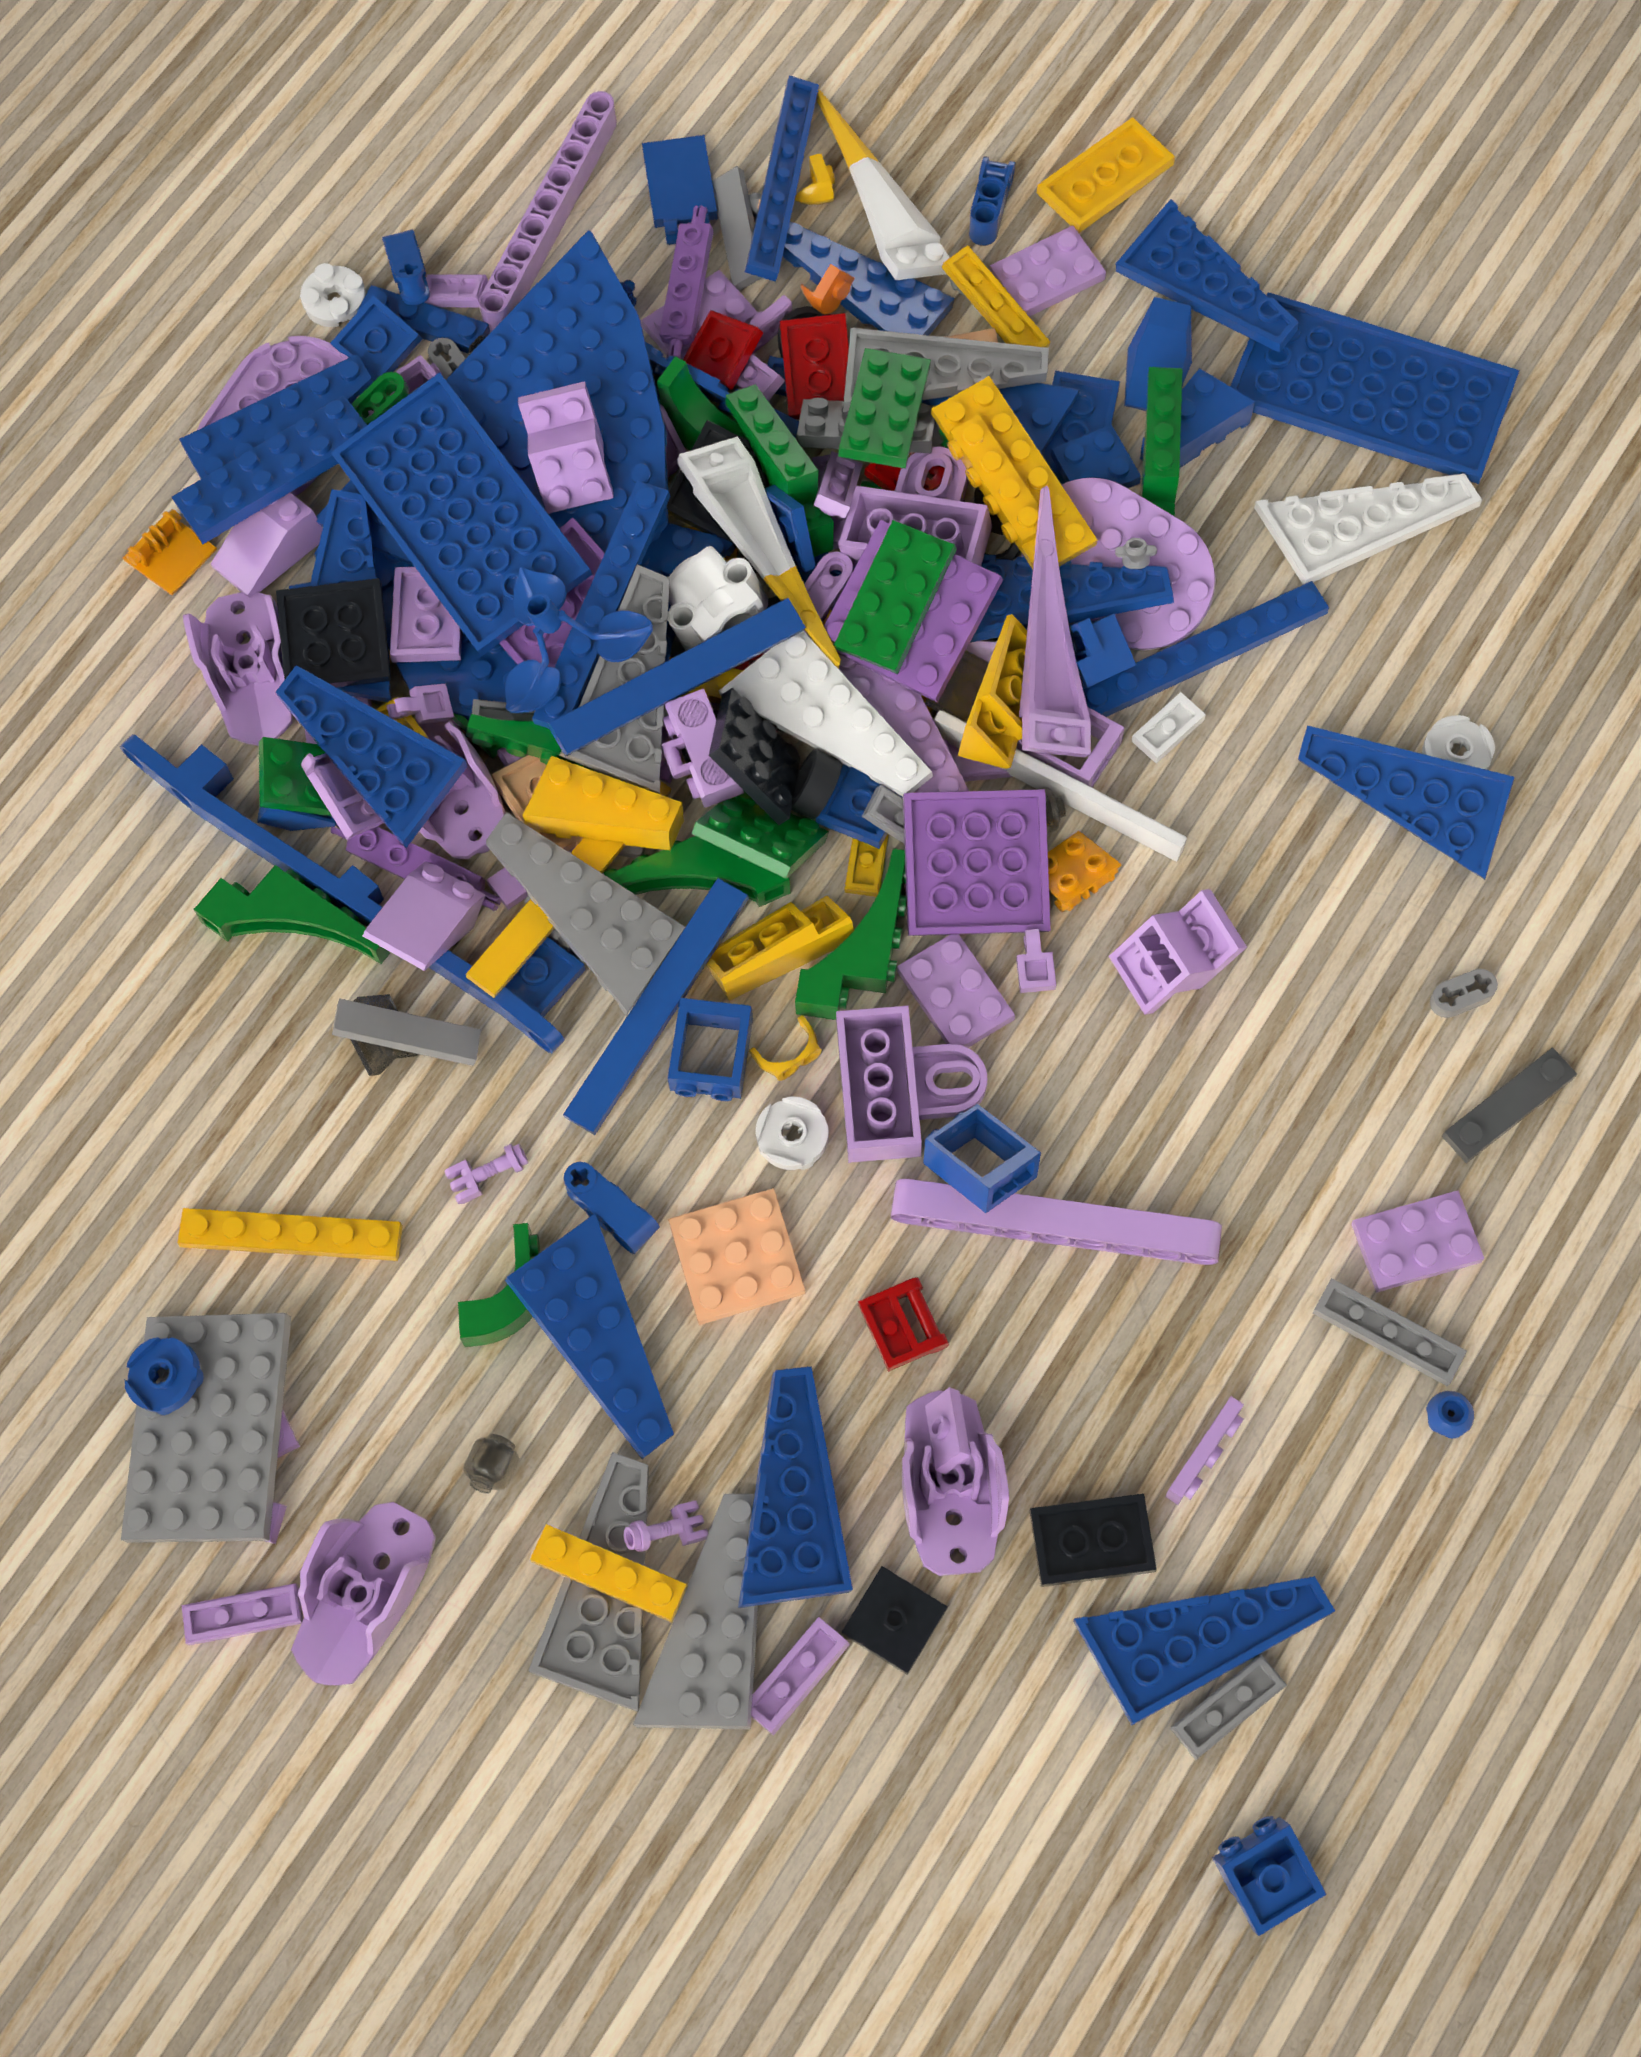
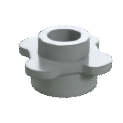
(1136, 553)

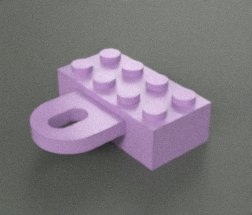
(932, 512)
(892, 1084)

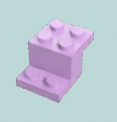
(565, 447)
(1177, 951)

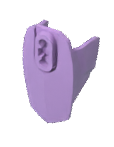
(238, 674)
(472, 791)
(971, 1490)
(349, 1599)

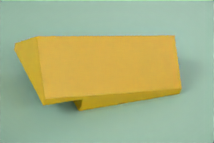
(994, 718)
(778, 945)

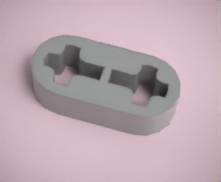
(448, 347)
(1466, 1000)

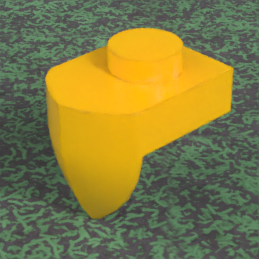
(822, 179)

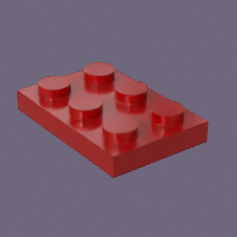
(814, 359)

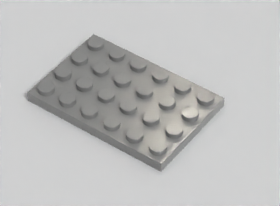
(213, 1460)

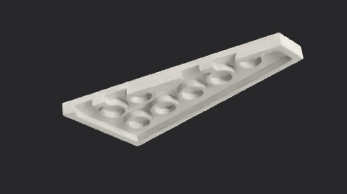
(1355, 523)
(820, 706)

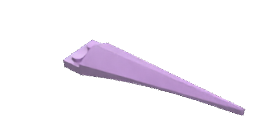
(1052, 693)

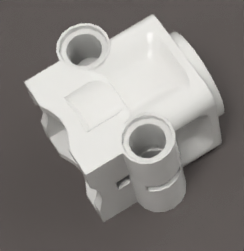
(712, 596)

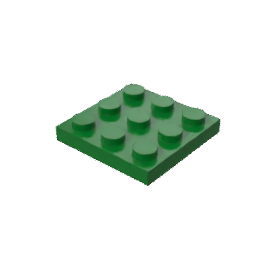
(752, 834)

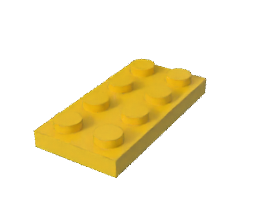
(1105, 174)

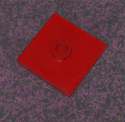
(723, 347)

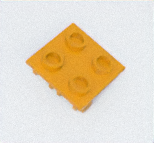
(169, 553)
(1076, 867)

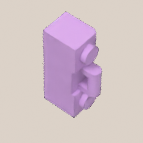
(694, 726)

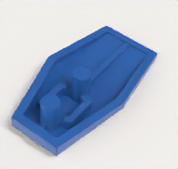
(1160, 341)

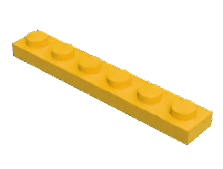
(290, 1234)

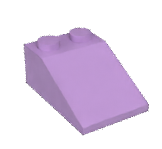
(267, 544)
(426, 916)

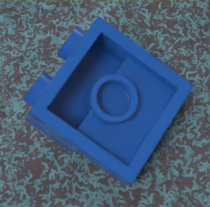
(1268, 1874)

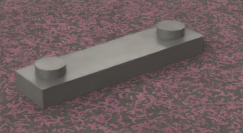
(1509, 1105)

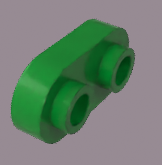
(378, 397)

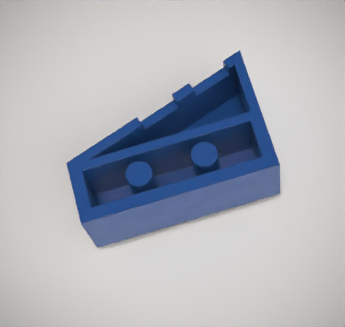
(1209, 414)

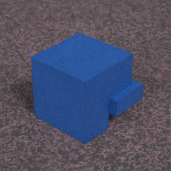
(1100, 649)

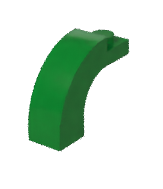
(502, 1314)

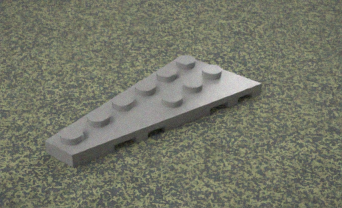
(954, 361)
(635, 749)
(598, 918)
(590, 1636)
(710, 1651)

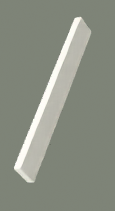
(1079, 795)

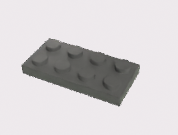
(824, 421)

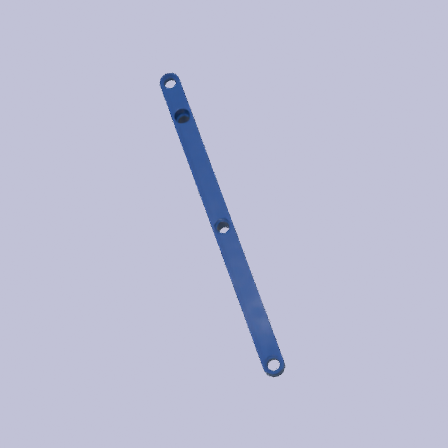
(204, 778)

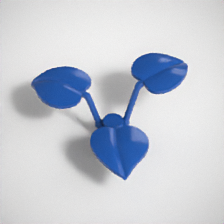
(537, 604)

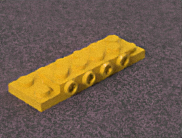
(1009, 470)

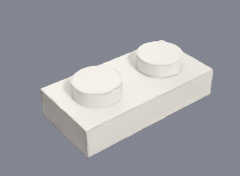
(1168, 727)

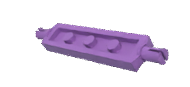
(686, 282)
(389, 854)

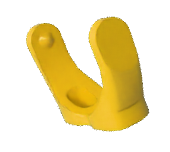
(783, 1070)

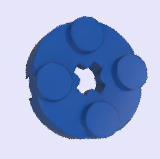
(181, 1383)

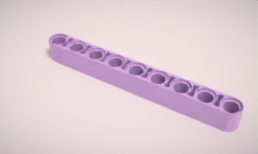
(549, 208)
(1060, 1223)

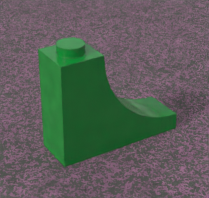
(688, 405)

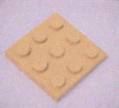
(736, 1256)

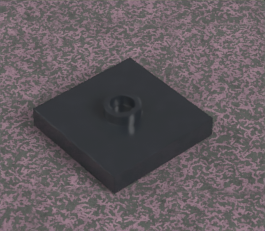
(894, 1620)

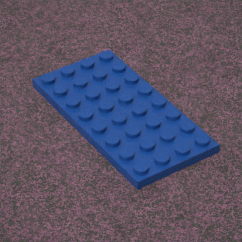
(1379, 390)
(457, 509)

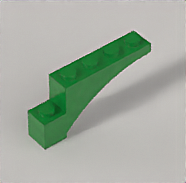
(1162, 437)
(782, 460)
(517, 737)
(697, 866)
(283, 906)
(863, 957)

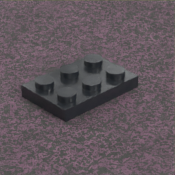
(1092, 1540)

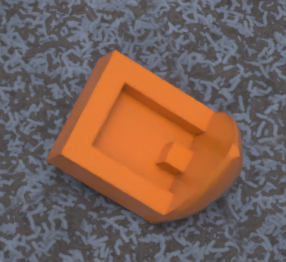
(830, 291)

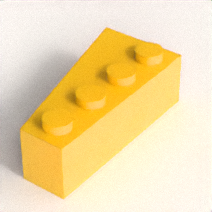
(599, 807)

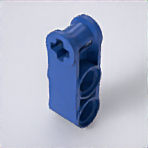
(990, 200)
(407, 267)
(613, 1208)

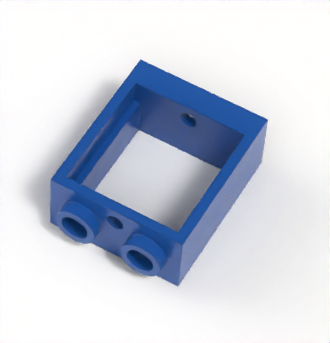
(717, 1016)
(988, 1191)

